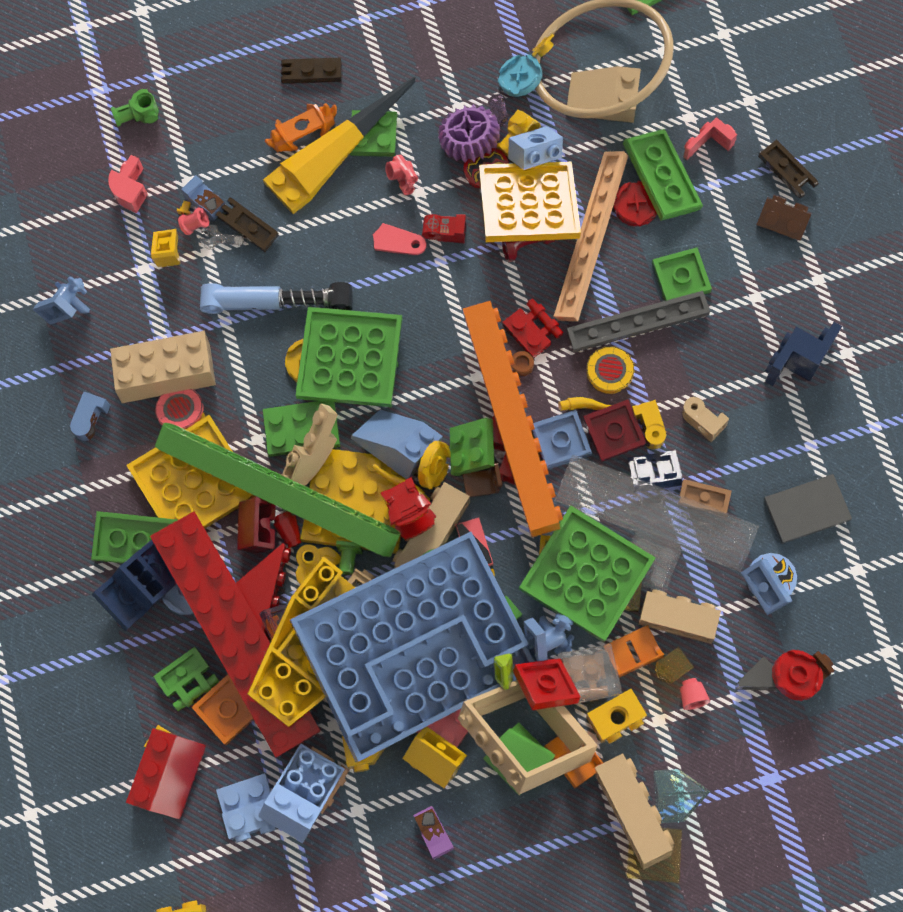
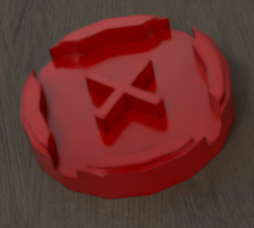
(634, 205)

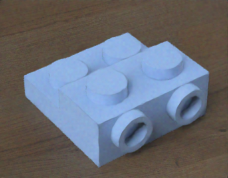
(242, 806)

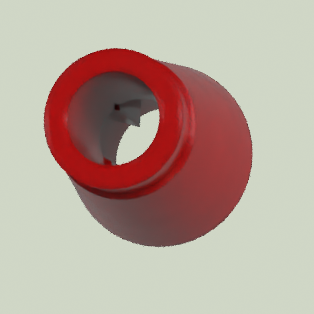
(288, 528)

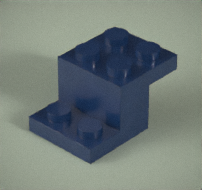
(801, 353)
(136, 586)

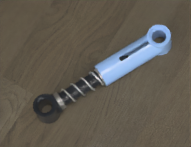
(218, 298)

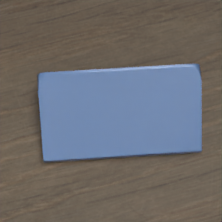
(766, 586)

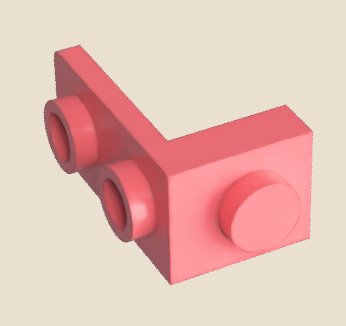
(722, 133)

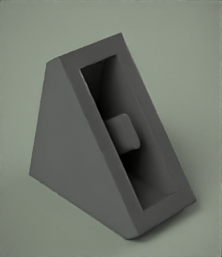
(758, 677)

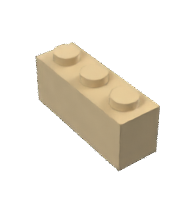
(680, 616)

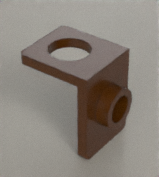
(483, 482)

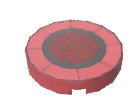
(179, 408)

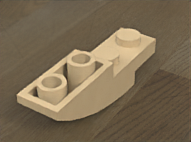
(306, 461)

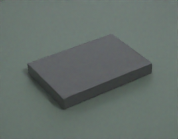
(807, 509)

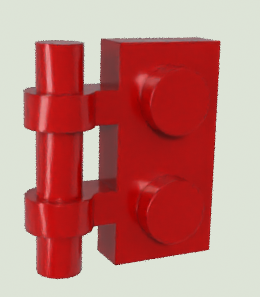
(527, 333)

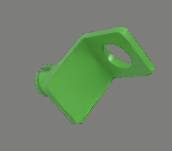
(348, 554)

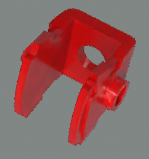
(408, 509)

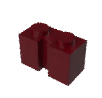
(254, 525)

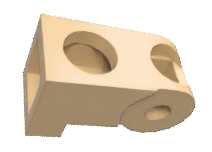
(703, 419)

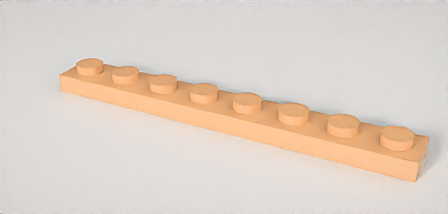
(591, 238)

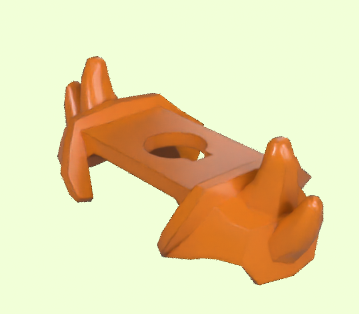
(285, 133)

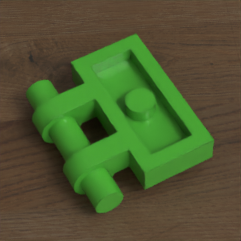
(181, 673)

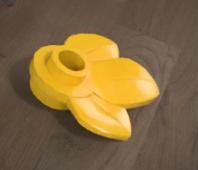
(306, 567)

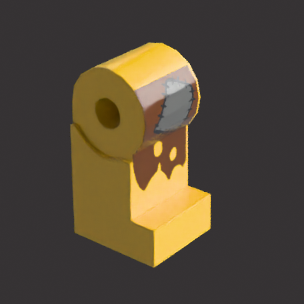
(651, 423)

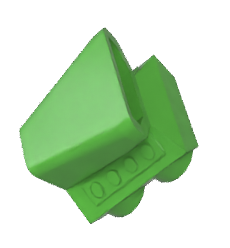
(525, 750)

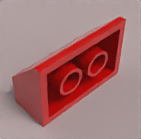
(166, 773)

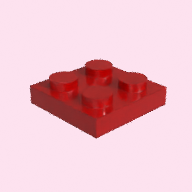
(546, 684)

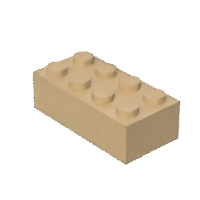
(162, 366)
(633, 811)

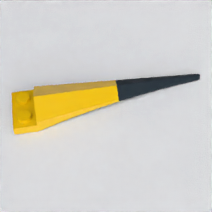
(309, 169)

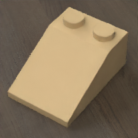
(603, 89)

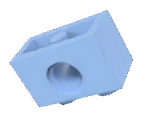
(535, 147)

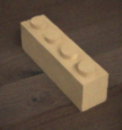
(448, 507)

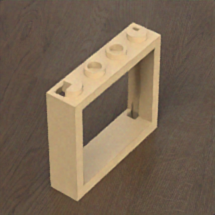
(556, 717)

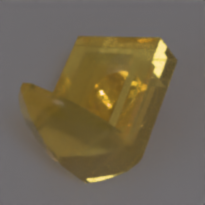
(672, 666)

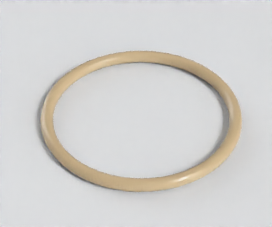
(637, 98)

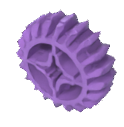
(456, 128)

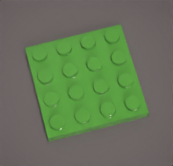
(349, 357)
(587, 573)

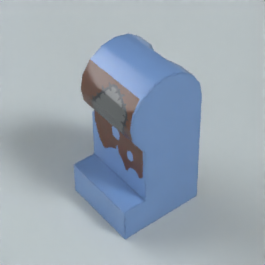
(202, 197)
(87, 414)

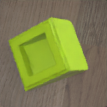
(504, 670)

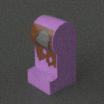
(433, 832)

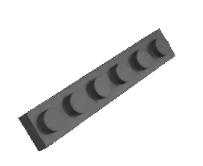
(638, 321)

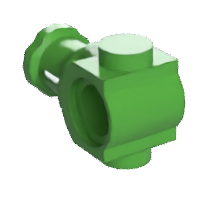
(135, 109)

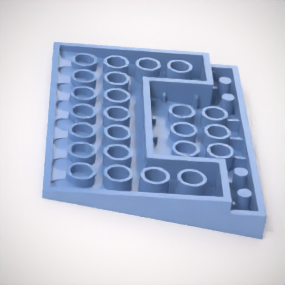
(410, 645)

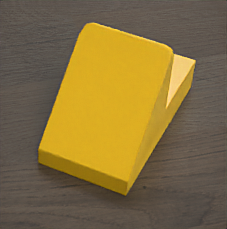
(164, 248)

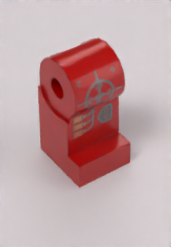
(445, 228)

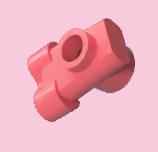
(403, 172)

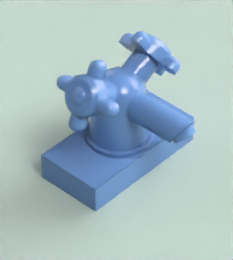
(58, 307)
(545, 636)

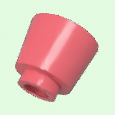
(693, 694)

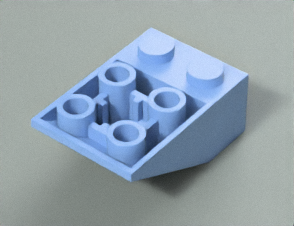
(301, 793)

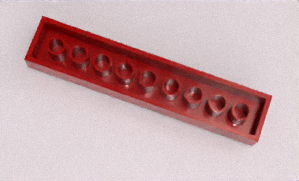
(226, 621)

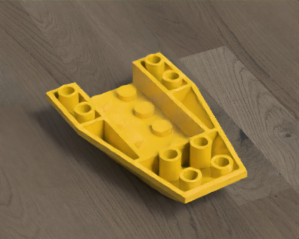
(285, 677)

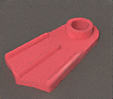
(397, 240)

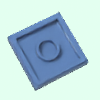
(561, 438)

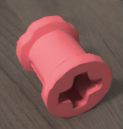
(193, 221)

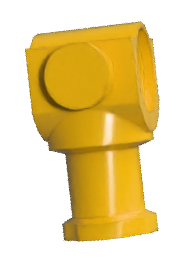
(517, 124)

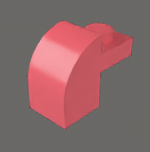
(124, 186)

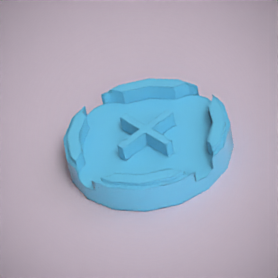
(520, 75)

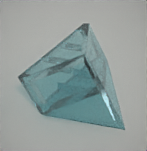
(677, 795)

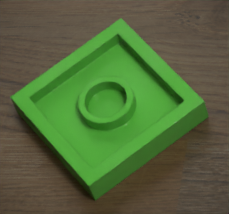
(681, 274)

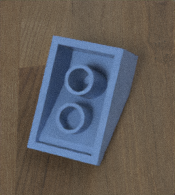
(396, 441)

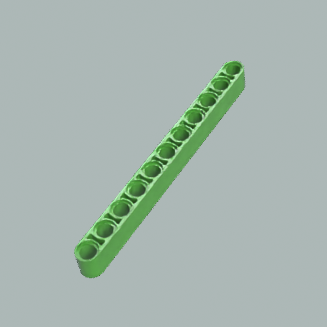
(278, 489)

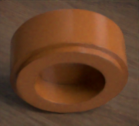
(523, 363)

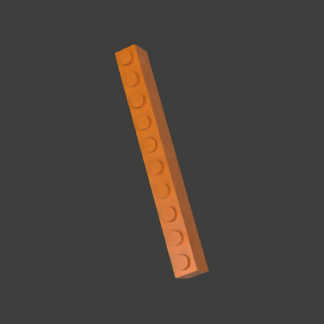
(511, 419)

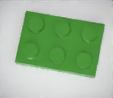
(289, 425)

